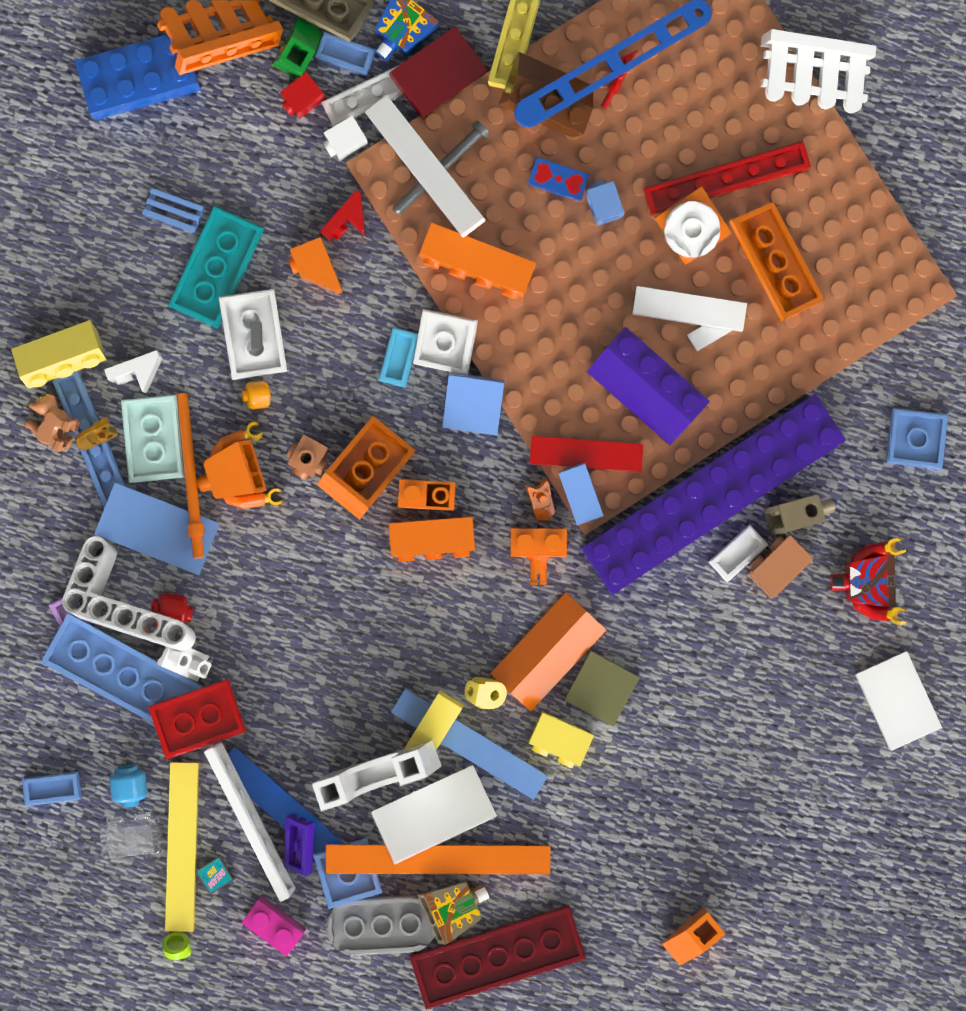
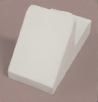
(143, 366)

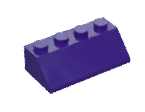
(647, 386)

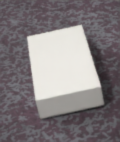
(738, 553)

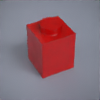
(301, 96)

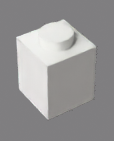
(344, 139)

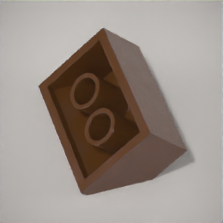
(532, 75)

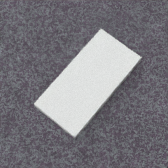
(433, 814)

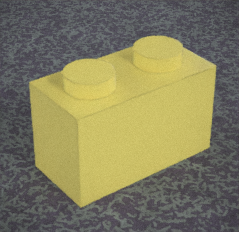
(560, 739)

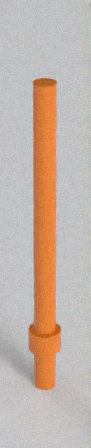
(195, 528)

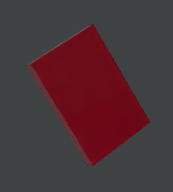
(438, 72)

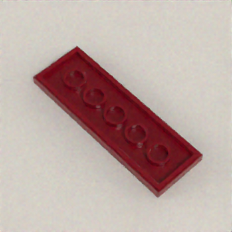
(497, 957)

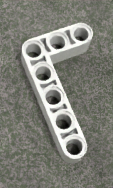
(117, 611)

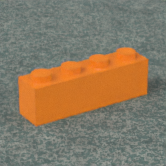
(477, 260)

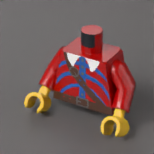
(871, 581)

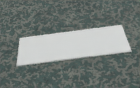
(706, 335)

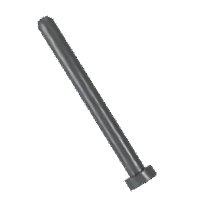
(478, 132)

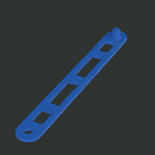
(530, 110)

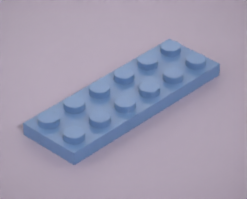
(113, 667)

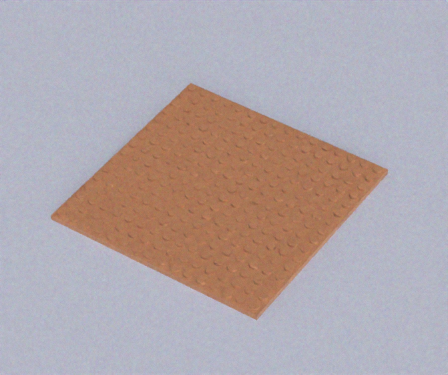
(670, 119)

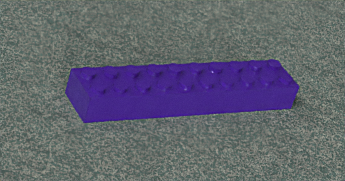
(713, 494)

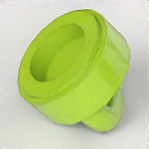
(176, 946)

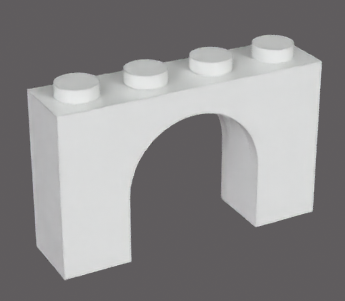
(401, 766)

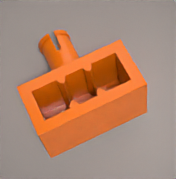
(538, 547)

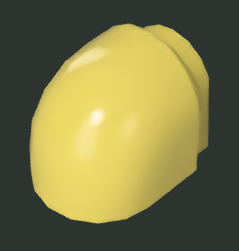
(485, 692)

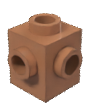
(308, 447)

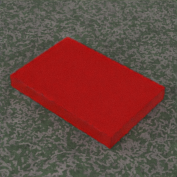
(197, 719)

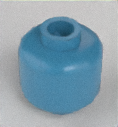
(128, 785)

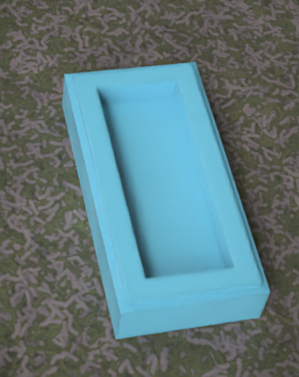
(398, 357)

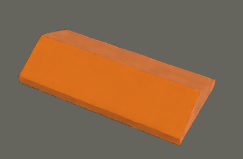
(777, 261)
(548, 651)

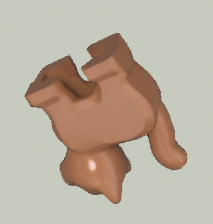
(54, 424)

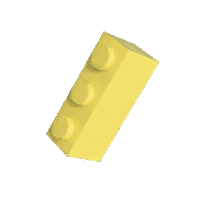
(58, 354)

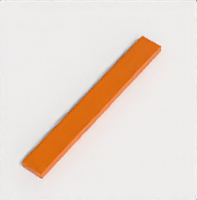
(439, 860)

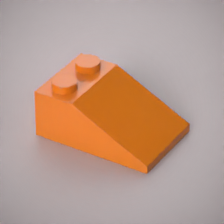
(366, 467)

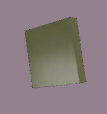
(601, 688)

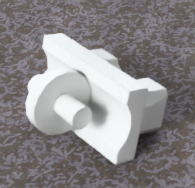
(186, 663)

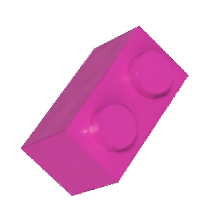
(274, 926)

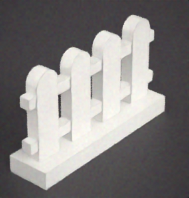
(831, 52)

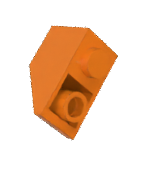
(426, 495)
(693, 937)

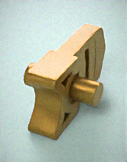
(96, 434)

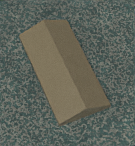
(337, 16)

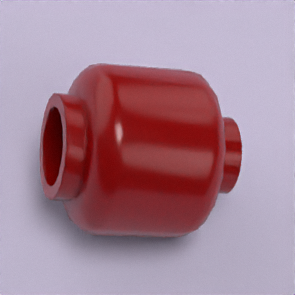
(172, 606)

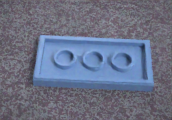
(152, 528)

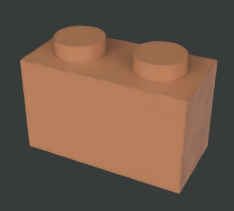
(779, 565)

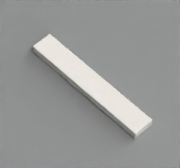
(425, 166)
(250, 820)

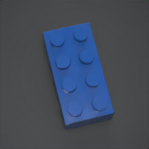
(133, 78)

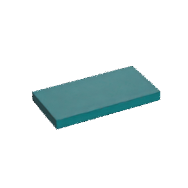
(216, 266)

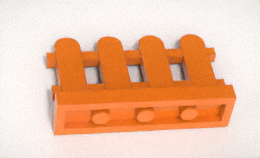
(218, 46)

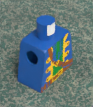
(403, 28)

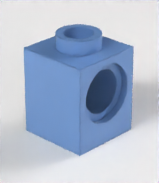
(604, 202)

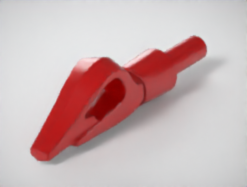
(615, 84)

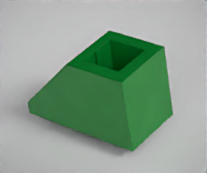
(297, 48)

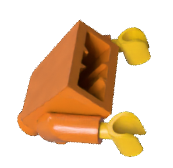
(235, 471)

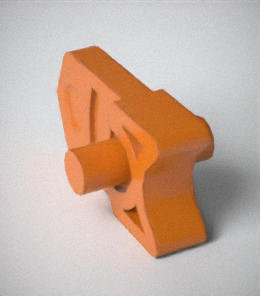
(541, 500)

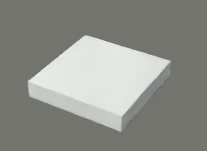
(445, 341)

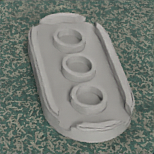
(379, 926)

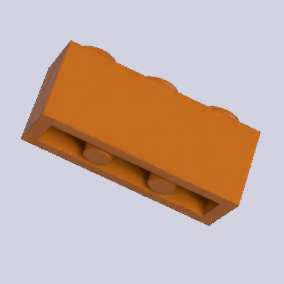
(432, 538)

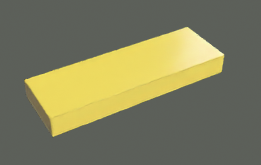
(436, 721)

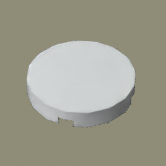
(692, 229)

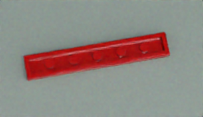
(729, 176)

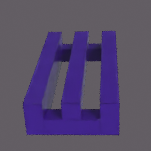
(304, 835)

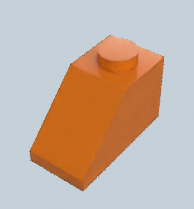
(314, 265)

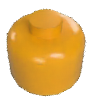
(256, 394)

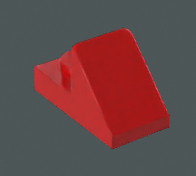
(351, 213)

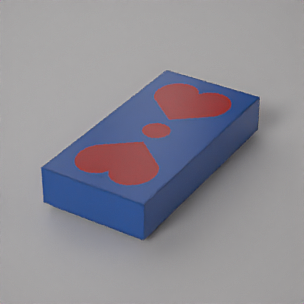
(558, 179)

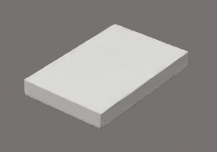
(237, 314)
(898, 700)

